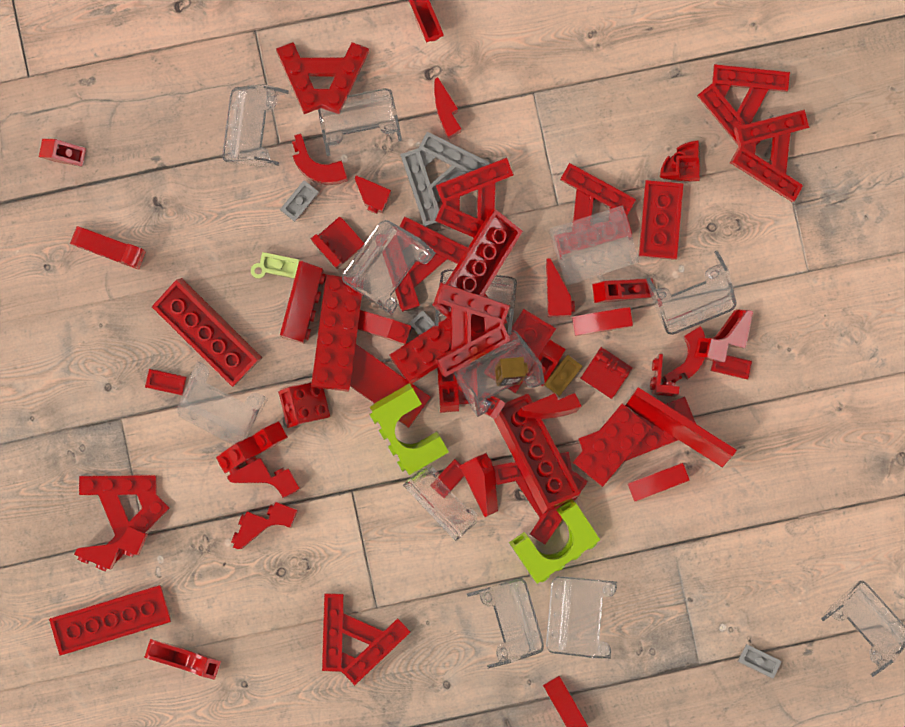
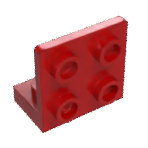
(337, 242)
(666, 388)
(303, 404)

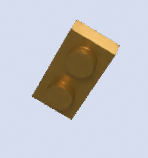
(563, 375)

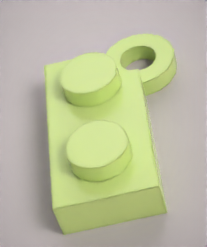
(275, 265)

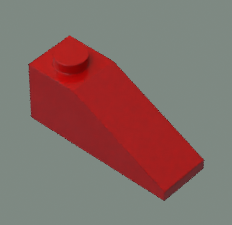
(620, 290)
(558, 297)
(384, 327)
(482, 481)

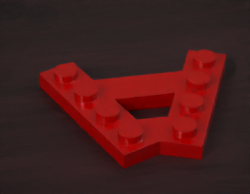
(343, 69)
(757, 81)
(772, 174)
(480, 179)
(592, 188)
(444, 250)
(463, 347)
(109, 489)
(550, 520)
(379, 641)

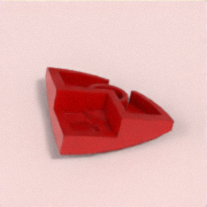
(683, 164)

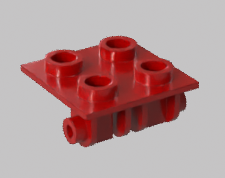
(606, 373)

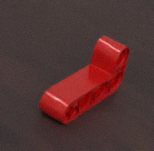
(108, 247)

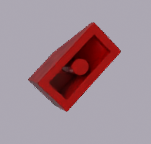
(62, 152)
(373, 195)
(550, 357)

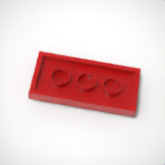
(661, 219)
(535, 334)
(612, 445)

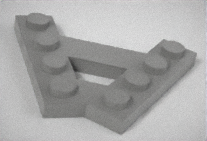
(416, 161)

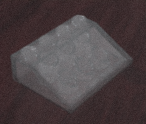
(594, 245)

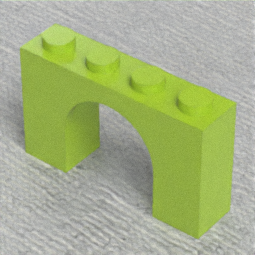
(387, 414)
(580, 539)

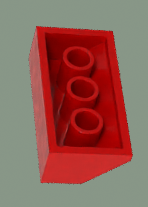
(302, 302)

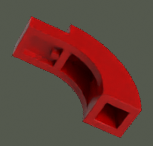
(692, 363)

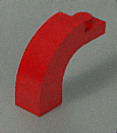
(320, 173)

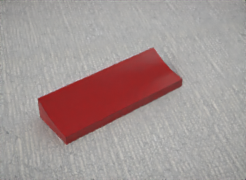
(483, 257)
(206, 331)
(377, 381)
(680, 427)
(536, 456)

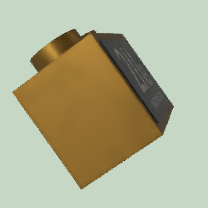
(510, 371)

